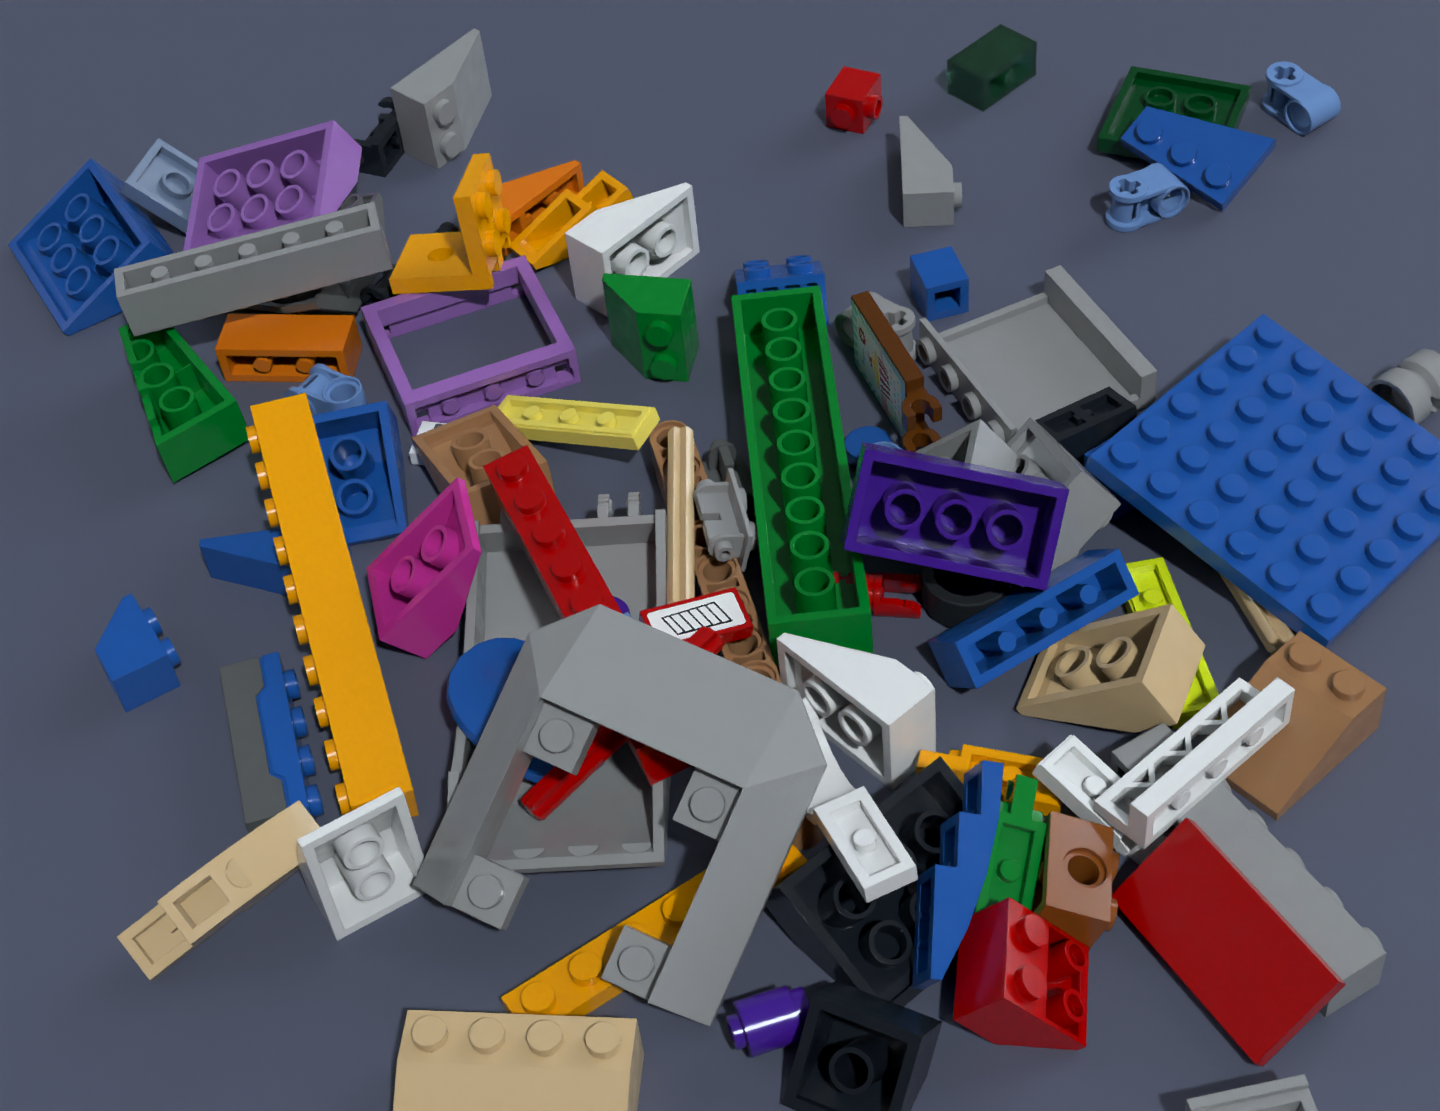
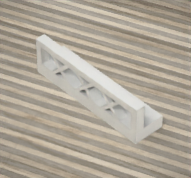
(1200, 769)

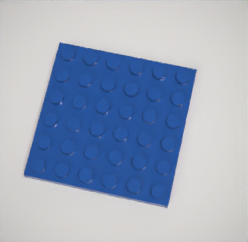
(1283, 479)

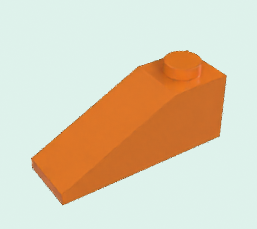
(533, 193)

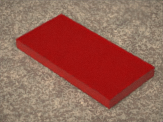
(1227, 942)

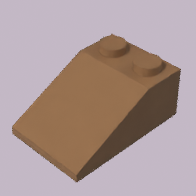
(463, 449)
(1329, 718)

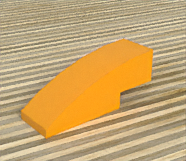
(545, 240)

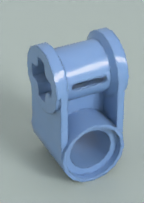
(1300, 101)
(1145, 198)
(329, 390)

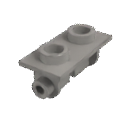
(725, 519)

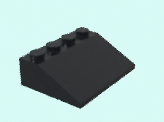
(870, 941)

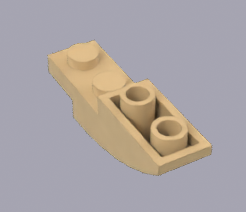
(218, 892)

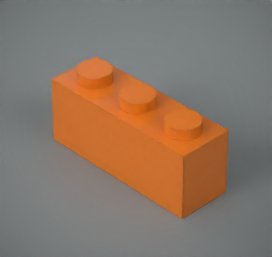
(286, 346)

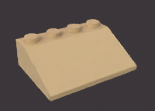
(517, 1062)

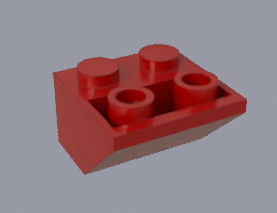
(1022, 980)

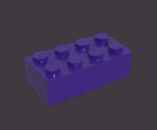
(954, 516)

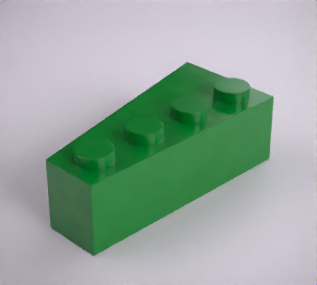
(183, 400)

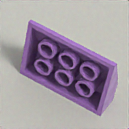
(272, 183)

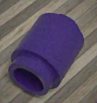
(768, 1020)

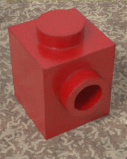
(853, 100)

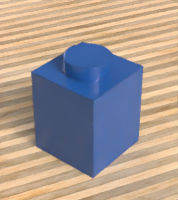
(939, 283)

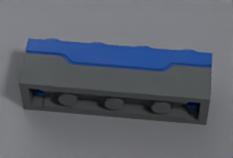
(267, 740)

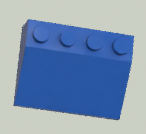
(78, 244)

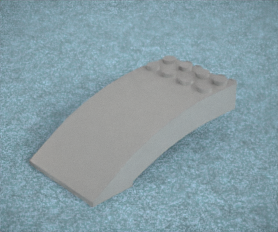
(615, 813)

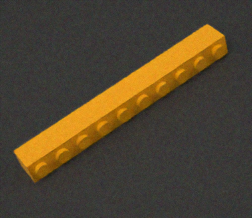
(331, 605)

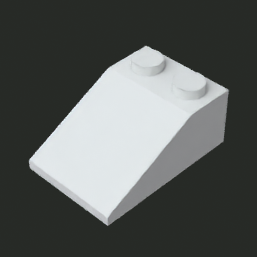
(634, 237)
(864, 704)
(362, 863)

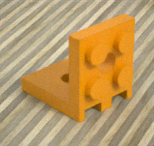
(460, 258)

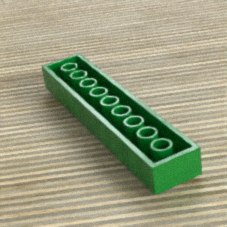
(799, 470)

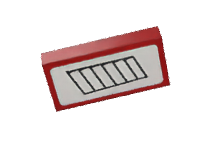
(718, 610)

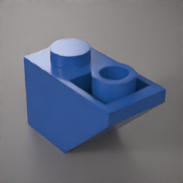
(134, 657)

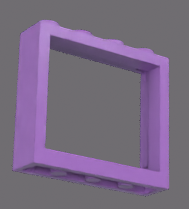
(469, 392)

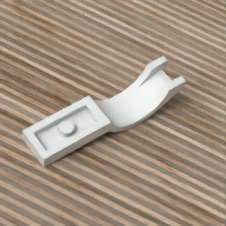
(857, 829)

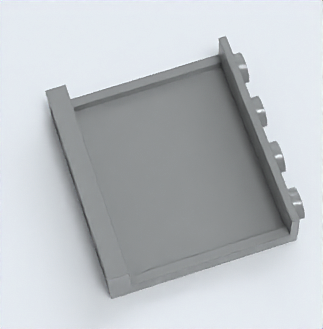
(1036, 357)

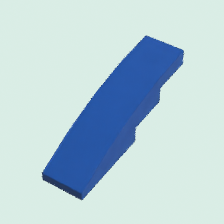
(951, 889)

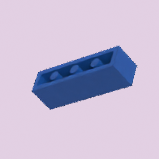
(1033, 619)

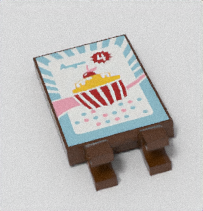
(892, 374)

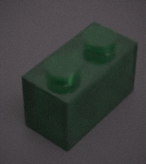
(991, 67)

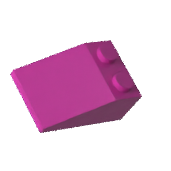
(427, 575)

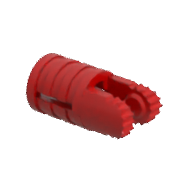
(889, 582)

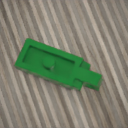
(1016, 847)

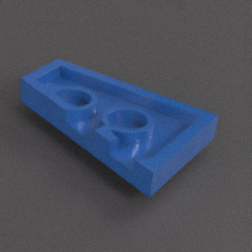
(1201, 154)

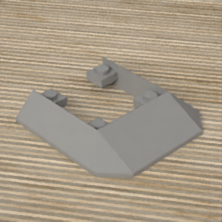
(748, 787)

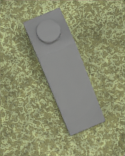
(926, 180)

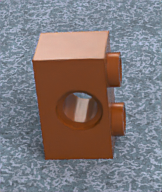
(1077, 877)

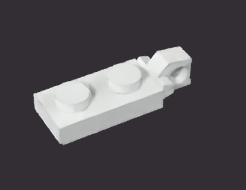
(1078, 780)

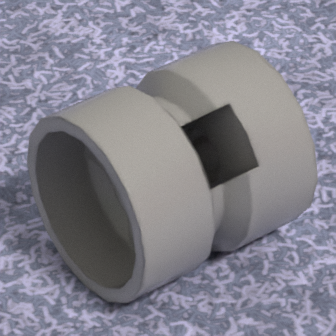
(1412, 385)

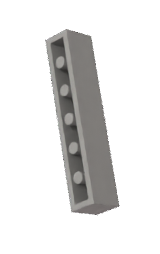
(252, 269)
(1278, 874)

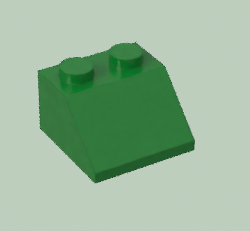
(653, 324)

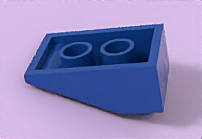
(365, 470)

